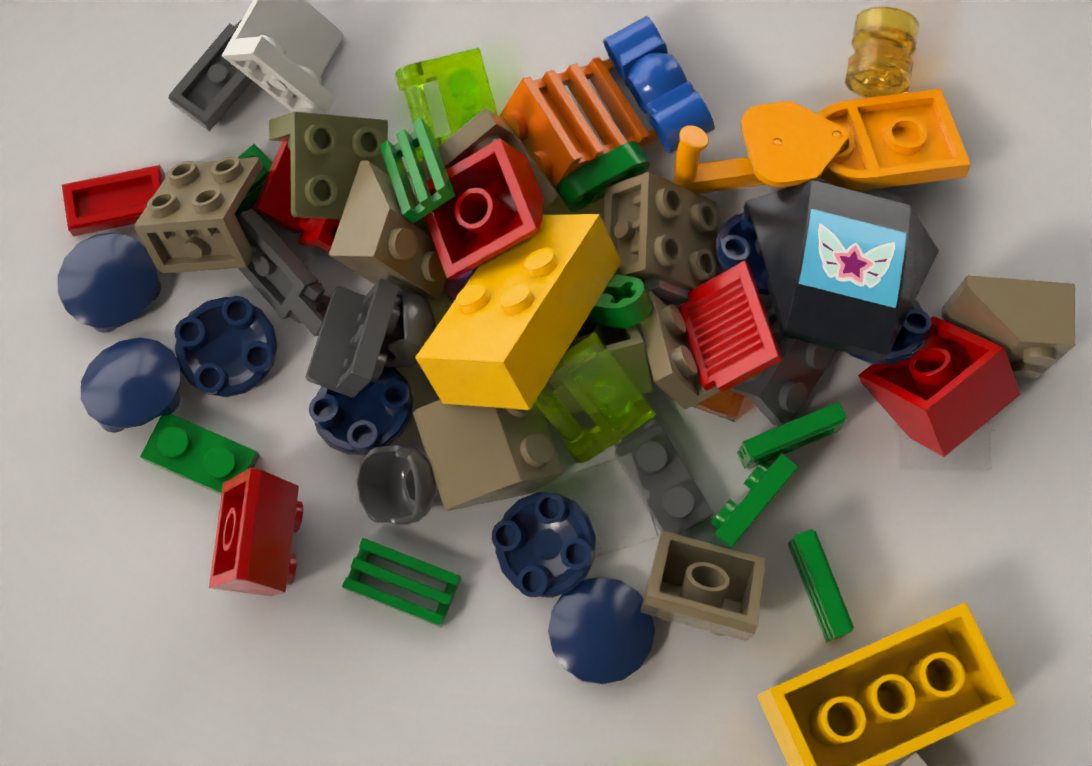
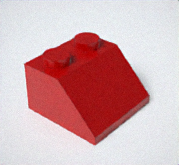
(491, 211)
(945, 387)
(256, 534)

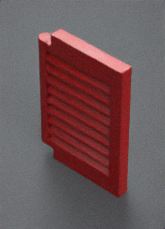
(729, 329)

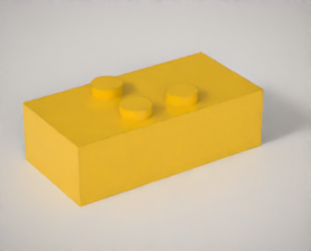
(520, 315)
(889, 695)

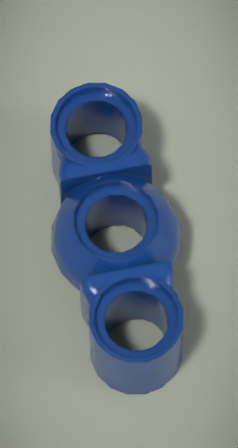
(657, 82)

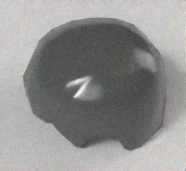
(411, 331)
(396, 485)

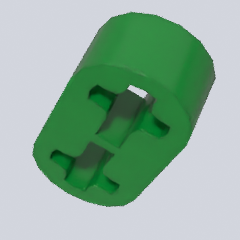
(589, 182)
(622, 303)

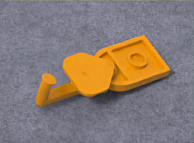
(847, 144)

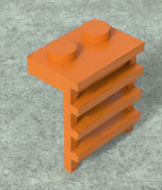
(556, 130)

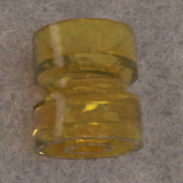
(883, 51)

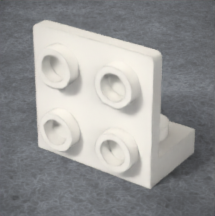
(286, 52)

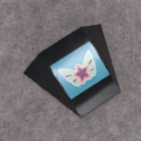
(840, 264)

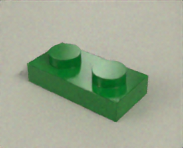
(196, 453)
(763, 485)

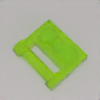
(461, 87)
(602, 391)

